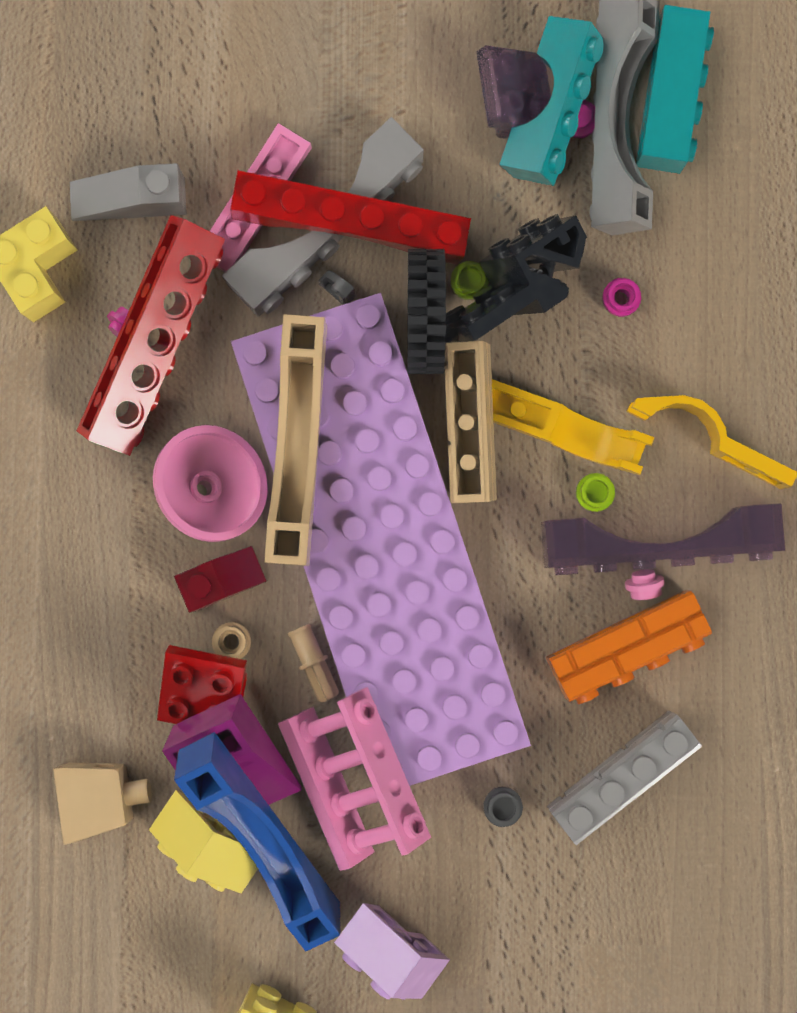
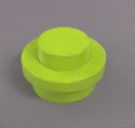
(468, 279)
(595, 492)

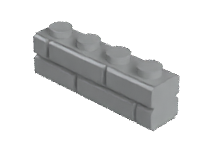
(624, 776)

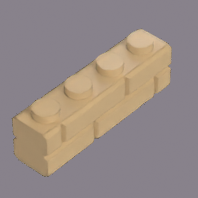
(470, 422)

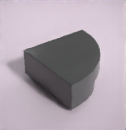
(337, 287)

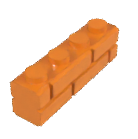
(629, 645)

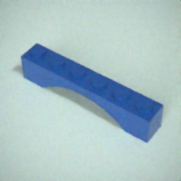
(224, 791)

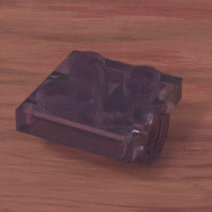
(512, 87)

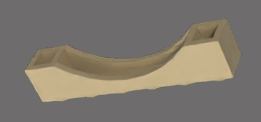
(297, 440)

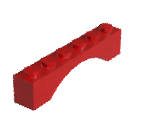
(314, 208)

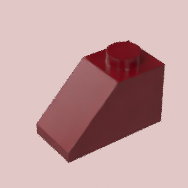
(220, 579)

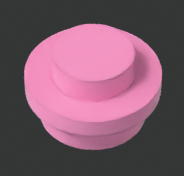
(644, 585)

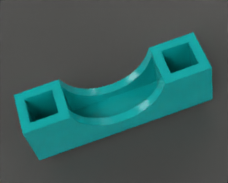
(539, 147)

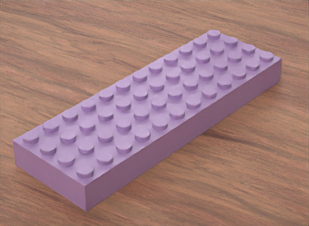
(390, 552)

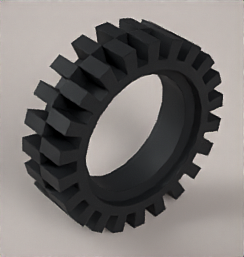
(426, 311)

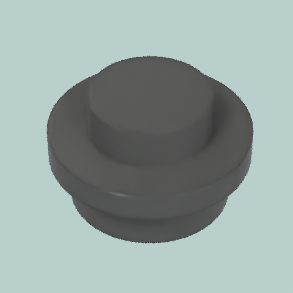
(503, 806)

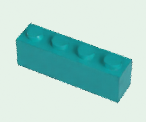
(673, 90)

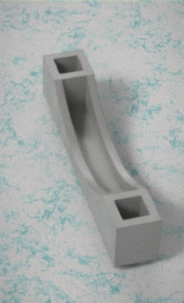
(620, 194)
(267, 273)

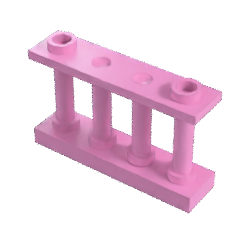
(328, 790)

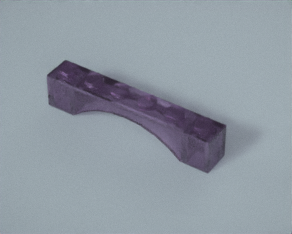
(743, 530)

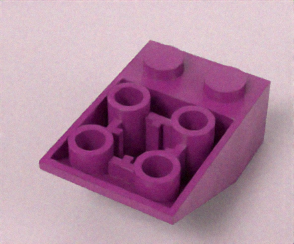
(244, 740)

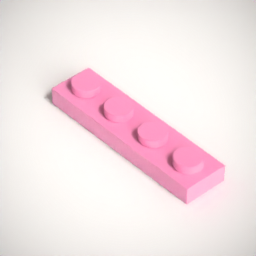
(277, 159)

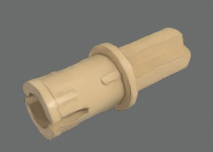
(314, 663)

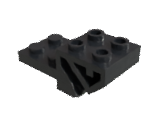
(521, 276)

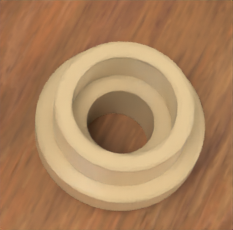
(219, 636)

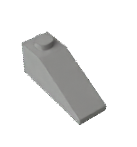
(130, 193)

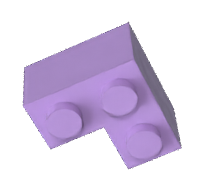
(395, 960)

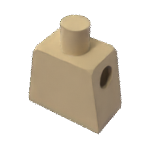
(96, 798)

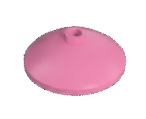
(226, 469)

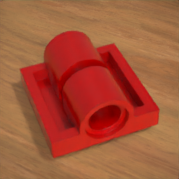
(197, 682)

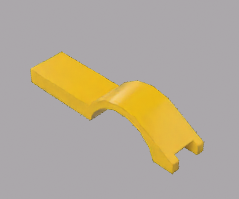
(568, 429)
(721, 445)

